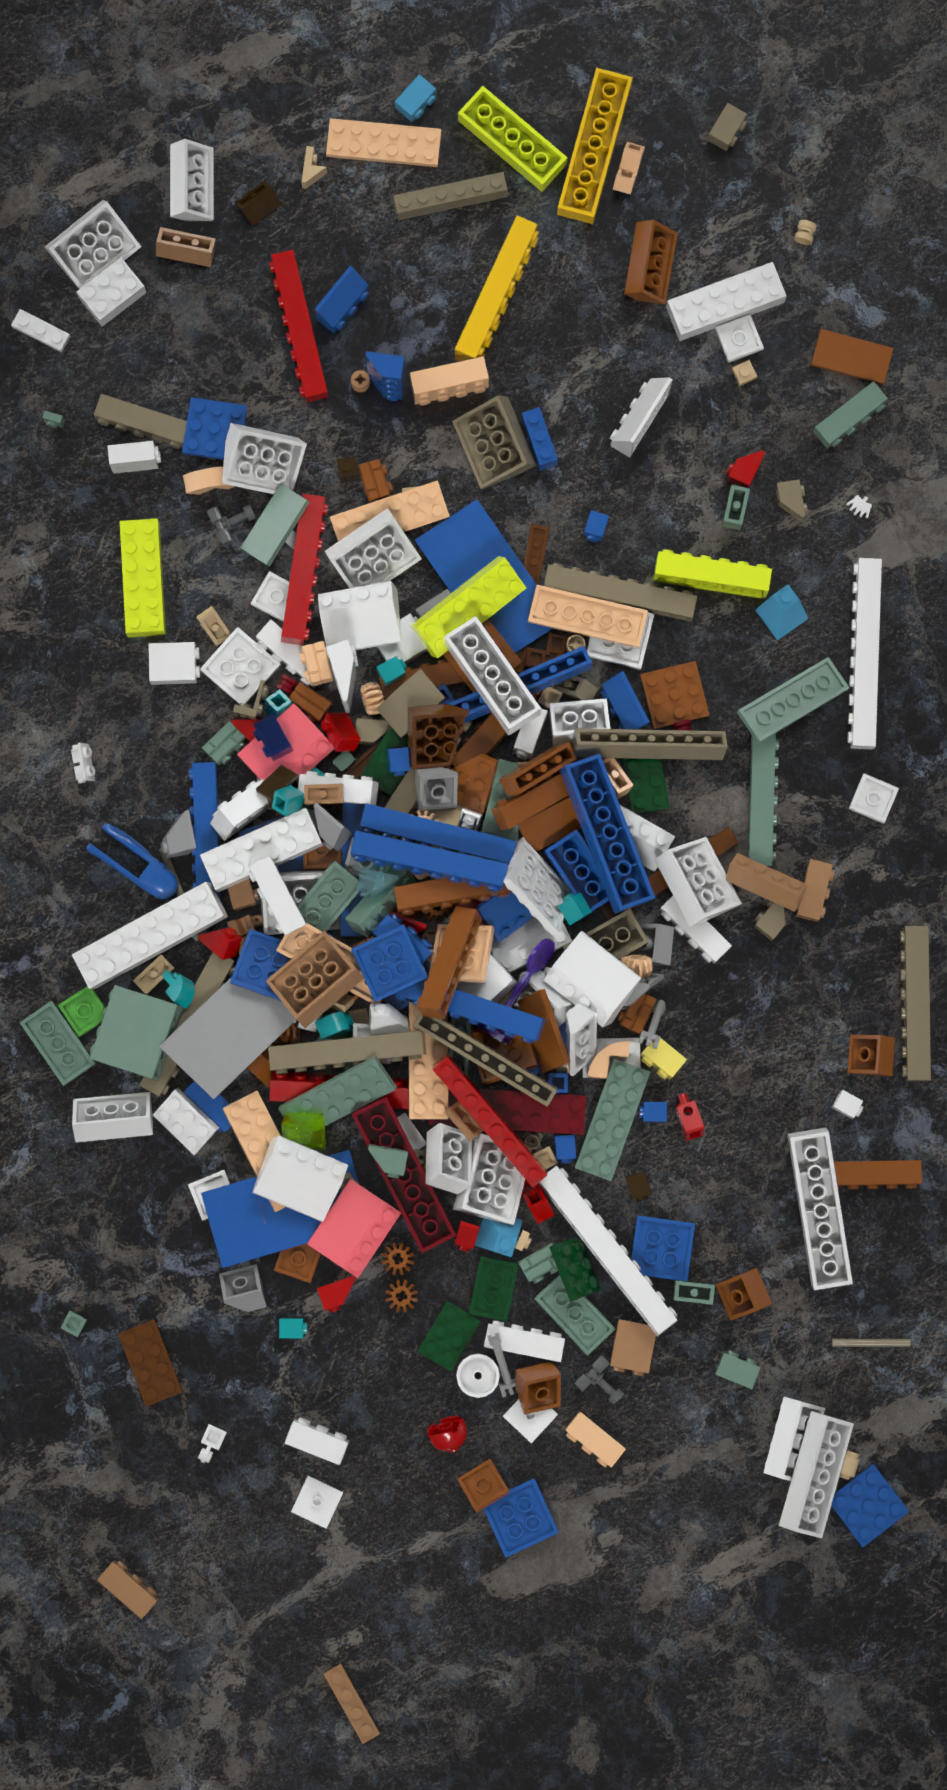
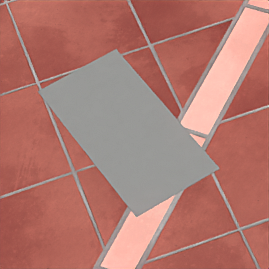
(226, 1036)

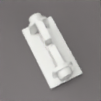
(85, 771)

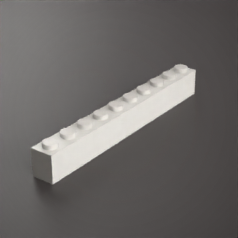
(866, 653)
(607, 1251)

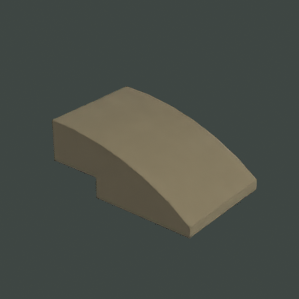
(414, 692)

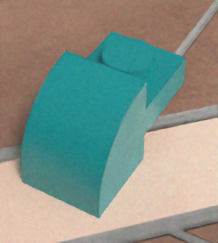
(180, 989)
(334, 1025)

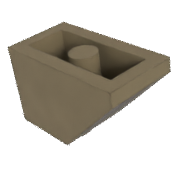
(576, 689)

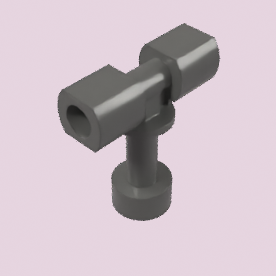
(224, 525)
(595, 1376)

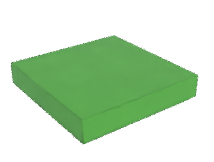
(83, 1011)

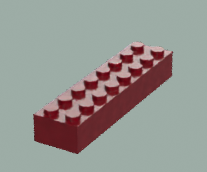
(525, 1114)
(411, 1193)

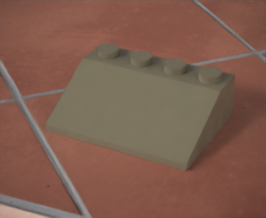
(494, 442)

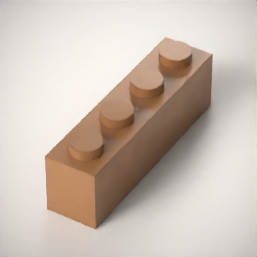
(766, 882)

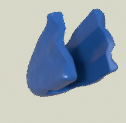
(154, 880)

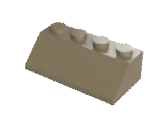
(619, 935)

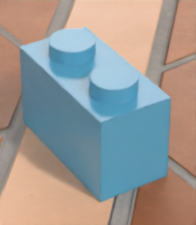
(416, 98)

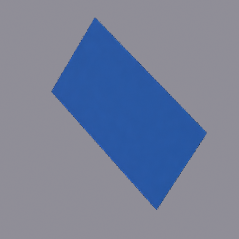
(464, 547)
(240, 1225)

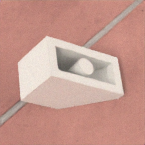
(386, 1020)

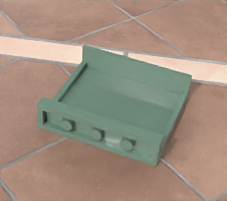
(133, 1031)

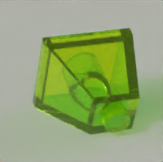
(305, 1129)

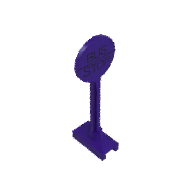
(536, 961)

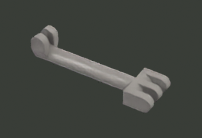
(658, 1010)
(508, 1383)

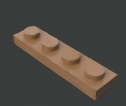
(351, 1703)

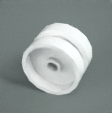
(488, 1370)

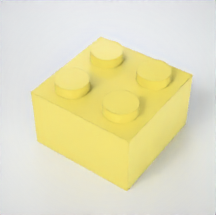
(664, 1059)

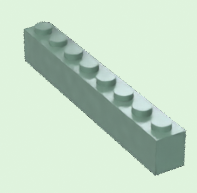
(763, 800)

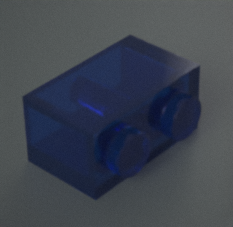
(274, 740)

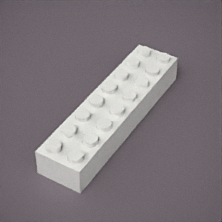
(150, 935)
(820, 1208)

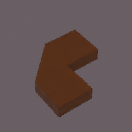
(554, 647)

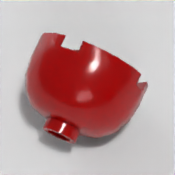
(448, 1434)

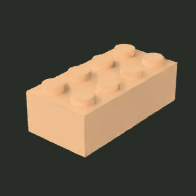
(449, 381)

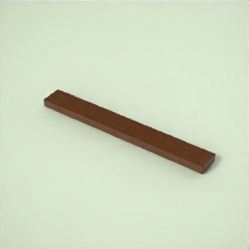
(533, 564)
(720, 843)

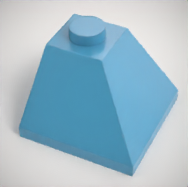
(782, 612)
(498, 1236)

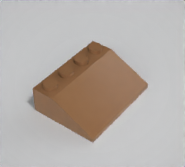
(314, 979)

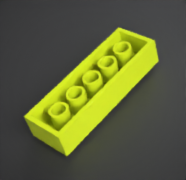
(512, 138)
(712, 574)
(142, 578)
(477, 597)

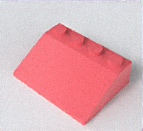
(305, 738)
(353, 1228)

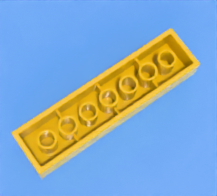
(594, 146)
(497, 289)

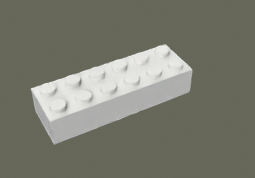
(726, 301)
(492, 675)
(280, 840)
(816, 1474)

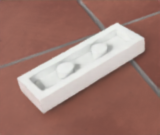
(40, 330)

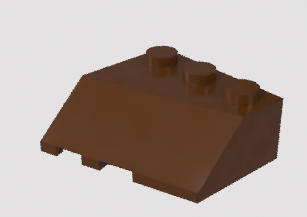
(434, 734)

